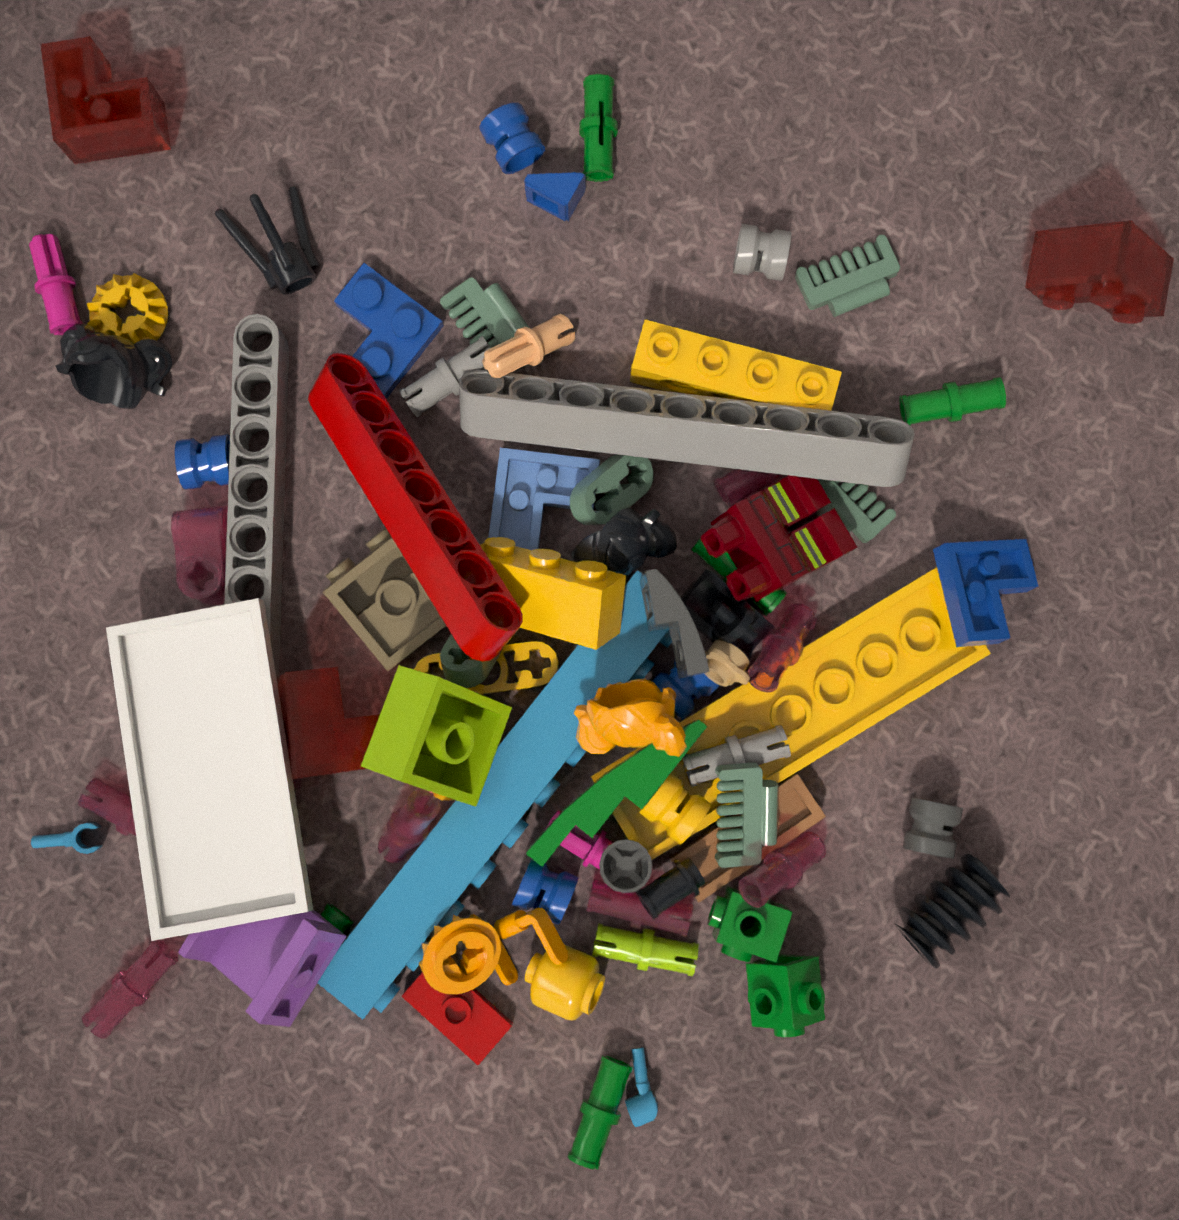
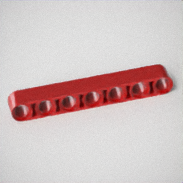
(415, 508)

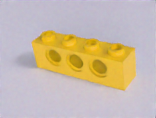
(714, 367)

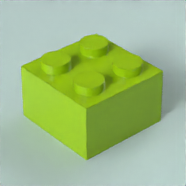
(436, 735)

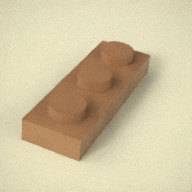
(795, 815)

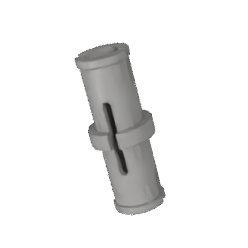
(444, 378)
(735, 751)

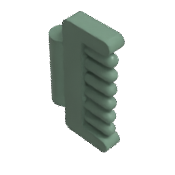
(850, 289)
(490, 305)
(852, 513)
(757, 814)

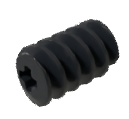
(951, 909)

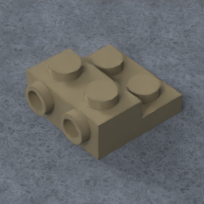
(383, 601)

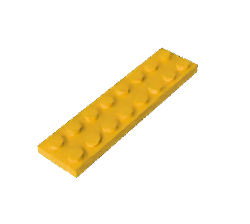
(828, 696)

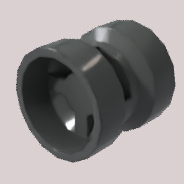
(932, 828)
(625, 866)

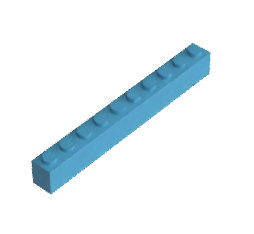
(468, 835)

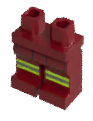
(762, 547)

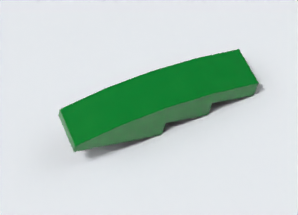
(633, 778)

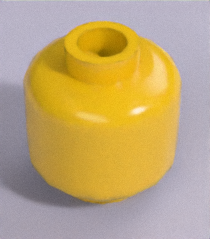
(565, 988)

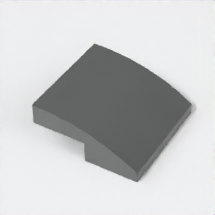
(666, 610)

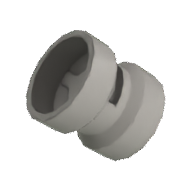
(773, 254)

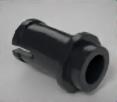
(671, 887)

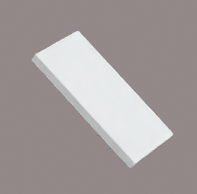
(208, 769)

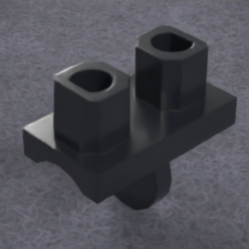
(723, 617)

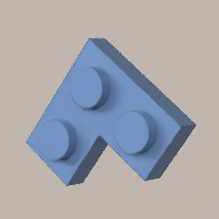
(527, 484)

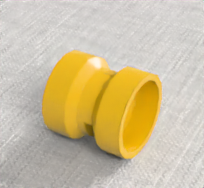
(669, 798)

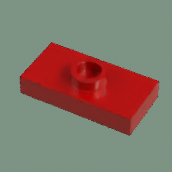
(463, 1018)

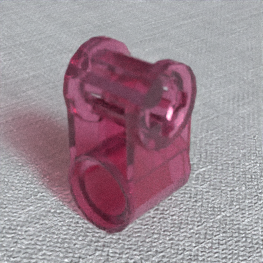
(199, 548)

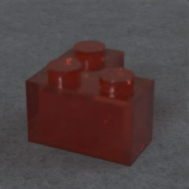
(92, 113)
(1101, 265)
(315, 725)

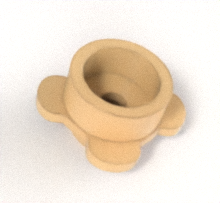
(726, 664)

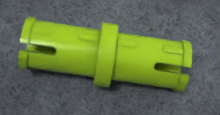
(645, 949)

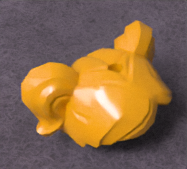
(632, 717)

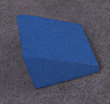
(555, 192)

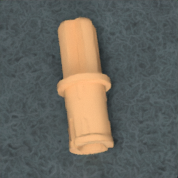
(528, 346)

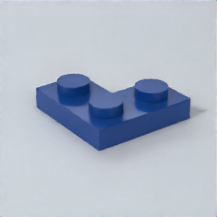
(397, 326)
(972, 585)

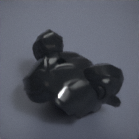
(112, 367)
(627, 541)

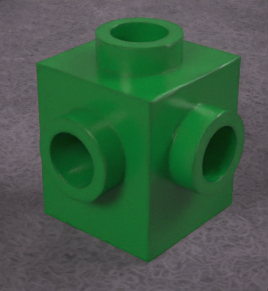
(760, 938)
(785, 994)

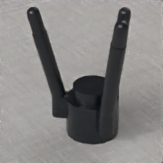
(288, 267)

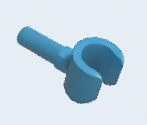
(67, 839)
(643, 1106)

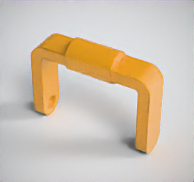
(518, 922)

